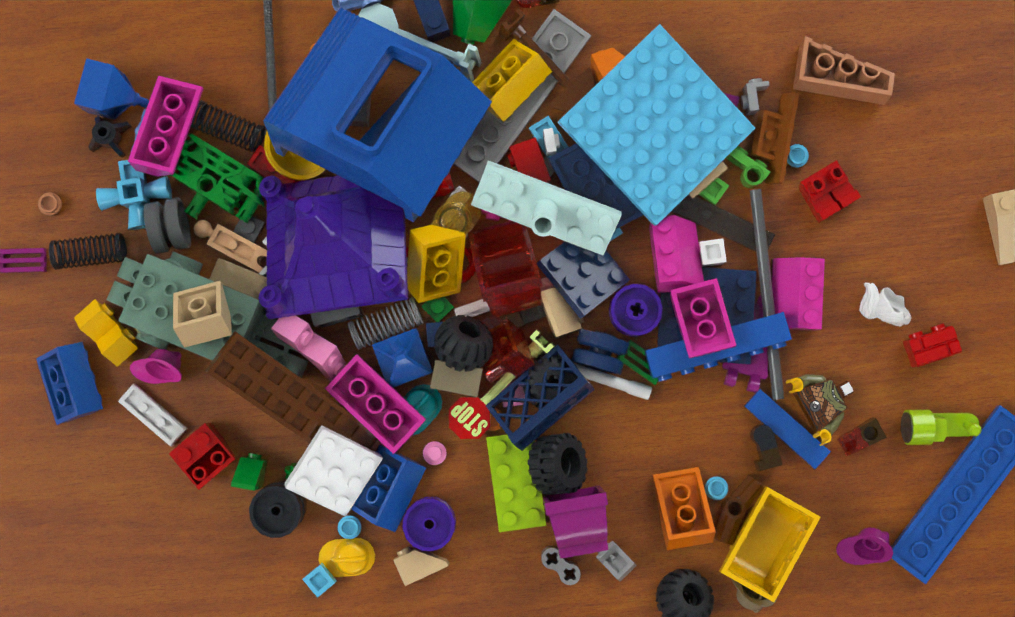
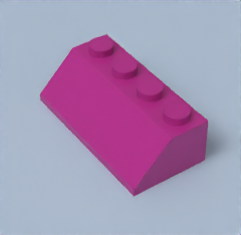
(165, 127)
(375, 404)

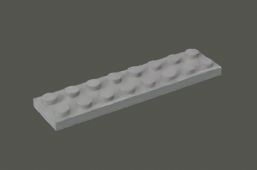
(492, 137)

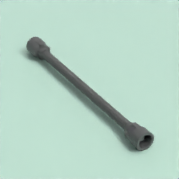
(269, 44)

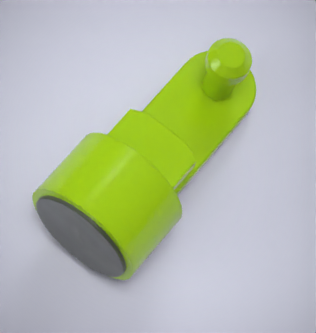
(925, 427)

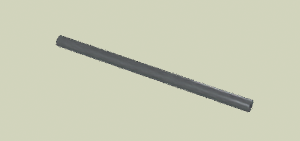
(766, 287)

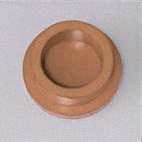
(50, 204)

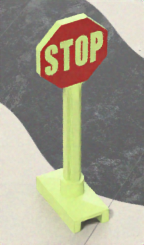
(470, 416)

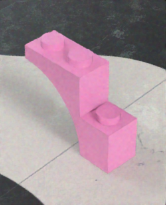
(313, 347)

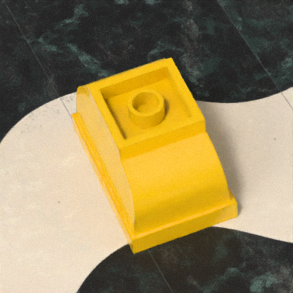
(769, 543)

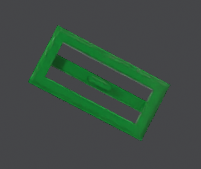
(632, 344)

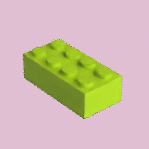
(516, 497)

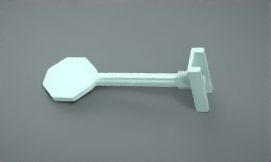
(386, 18)

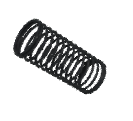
(252, 139)
(120, 253)

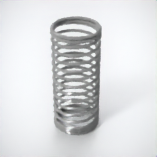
(418, 320)

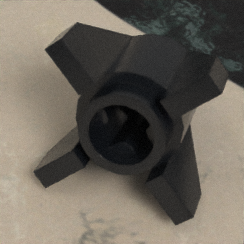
(108, 140)

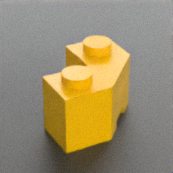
(110, 336)

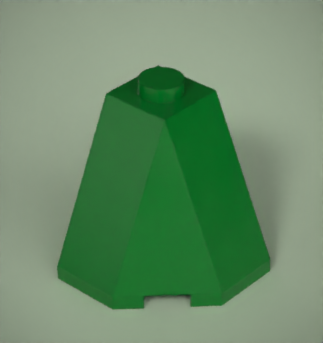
(476, 18)

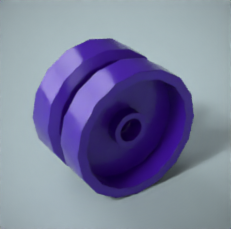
(647, 303)
(415, 520)

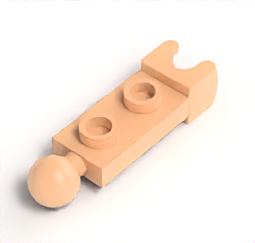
(231, 244)

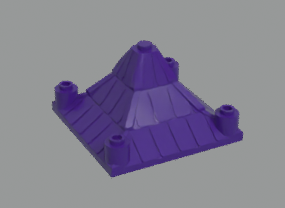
(331, 247)

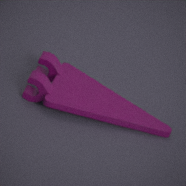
(759, 363)

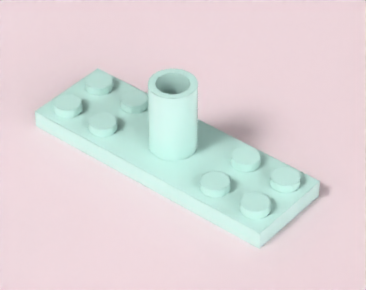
(546, 208)

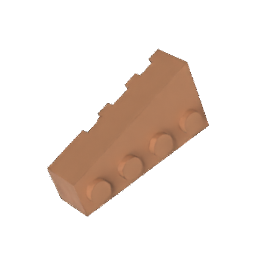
(840, 75)

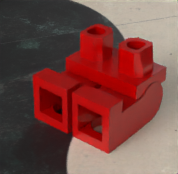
(828, 191)

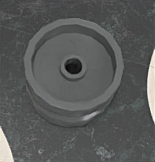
(167, 225)

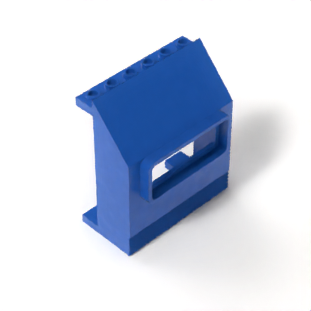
(420, 137)

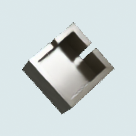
(455, 381)

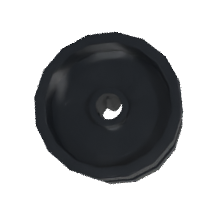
(267, 518)

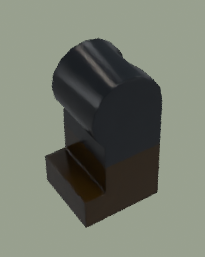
(766, 447)

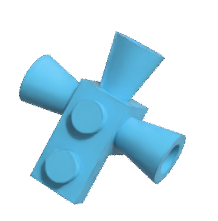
(133, 193)

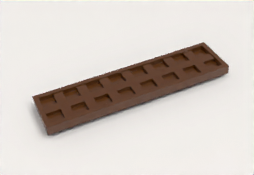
(283, 393)

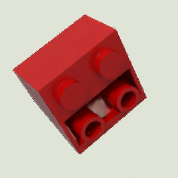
(203, 455)

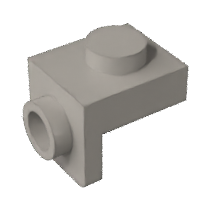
(749, 99)
(616, 561)

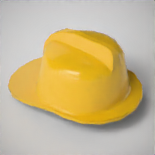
(347, 557)

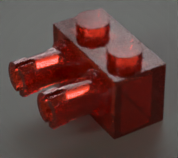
(510, 350)

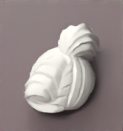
(884, 305)

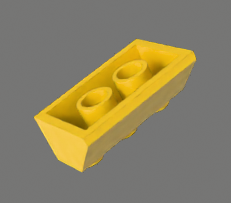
(511, 78)
(435, 262)

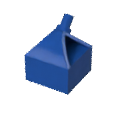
(106, 91)
(403, 358)

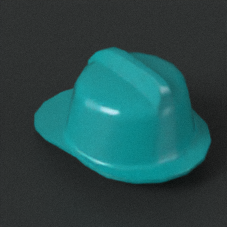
(426, 402)

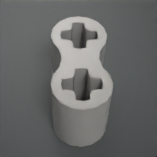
(560, 565)

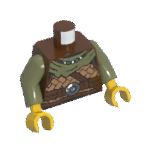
(821, 403)

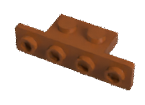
(774, 136)

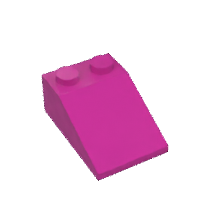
(702, 318)

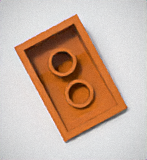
(683, 508)

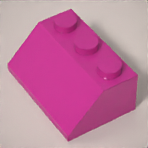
(675, 253)
(799, 291)

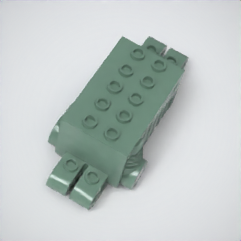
(150, 308)

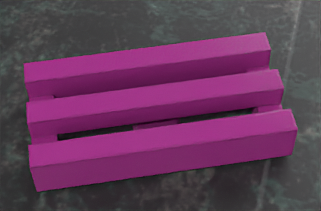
(43, 259)

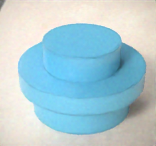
(798, 156)
(716, 488)
(349, 527)

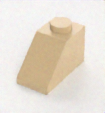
(417, 564)

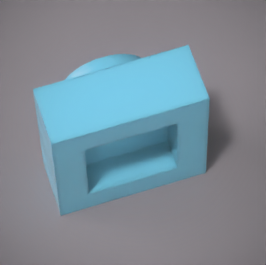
(319, 580)

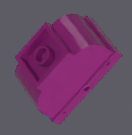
(578, 521)

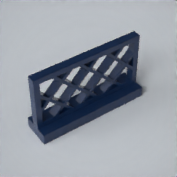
(547, 414)

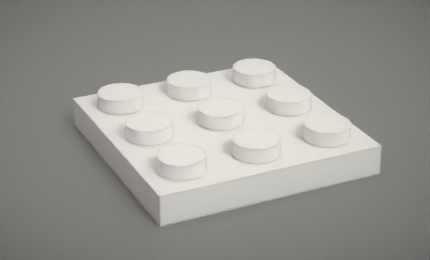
(333, 471)

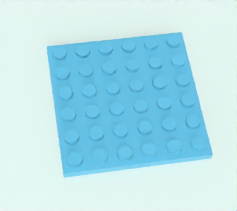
(656, 125)

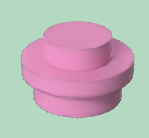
(434, 453)

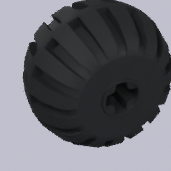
(463, 343)
(538, 374)
(687, 585)

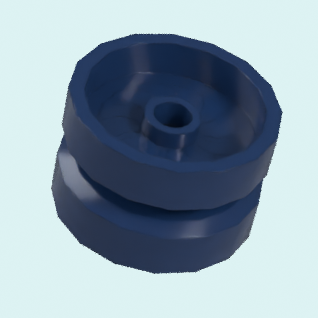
(600, 351)

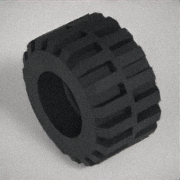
(557, 464)

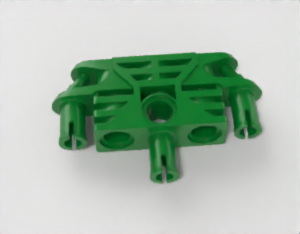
(221, 194)

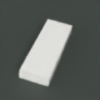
(152, 415)

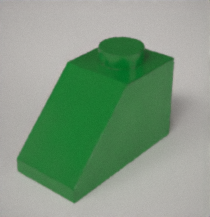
(250, 472)

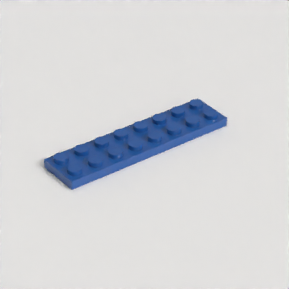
(958, 497)

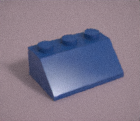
(69, 382)
(389, 490)

